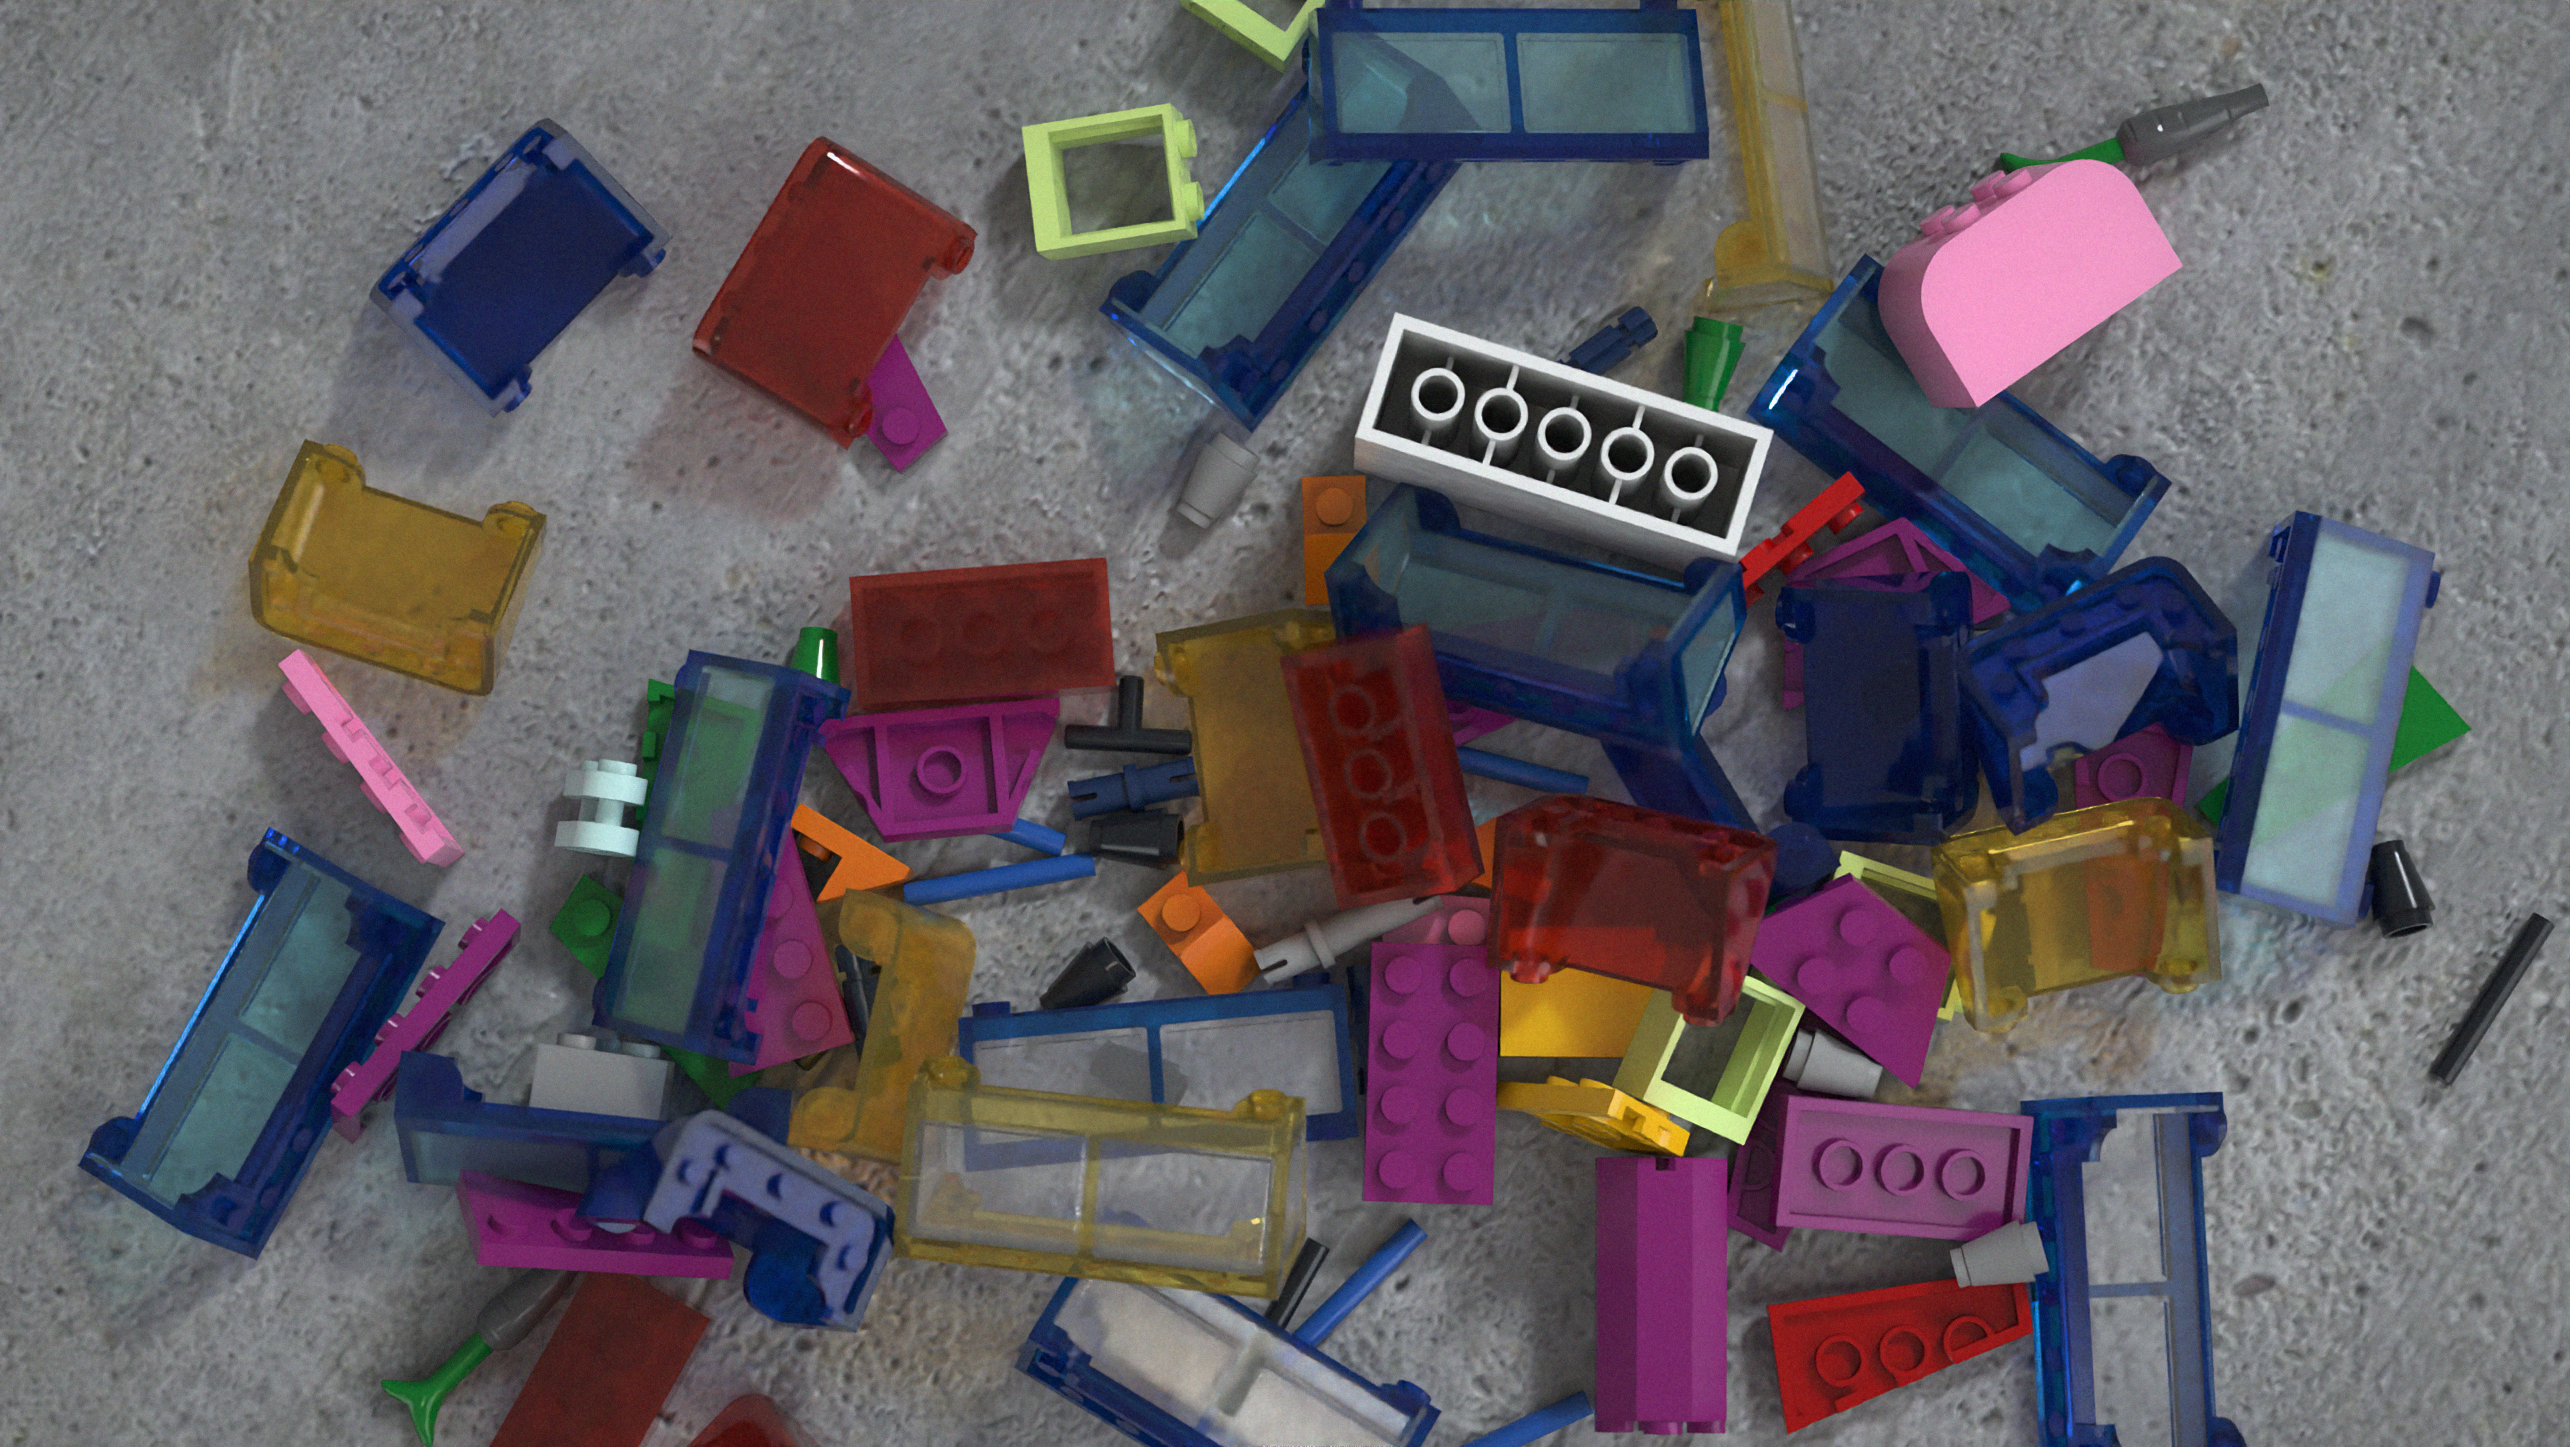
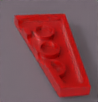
(1790, 548)
(1869, 1342)

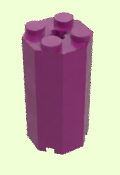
(1660, 1295)

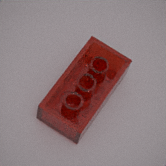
(983, 634)
(1382, 766)
(608, 1366)

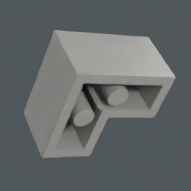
(586, 1079)

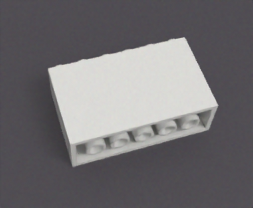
(1558, 447)

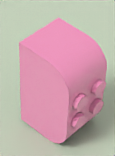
(2018, 276)

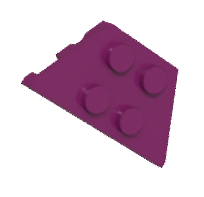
(1886, 550)
(942, 766)
(1859, 970)

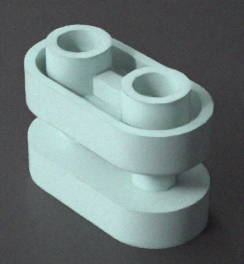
(604, 792)

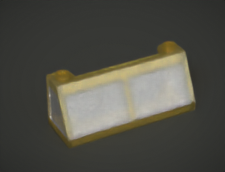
(1784, 246)
(1101, 1184)

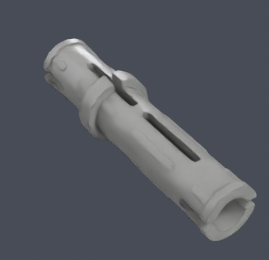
(1339, 934)

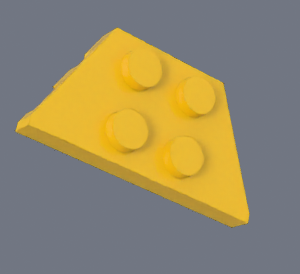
(1596, 1115)

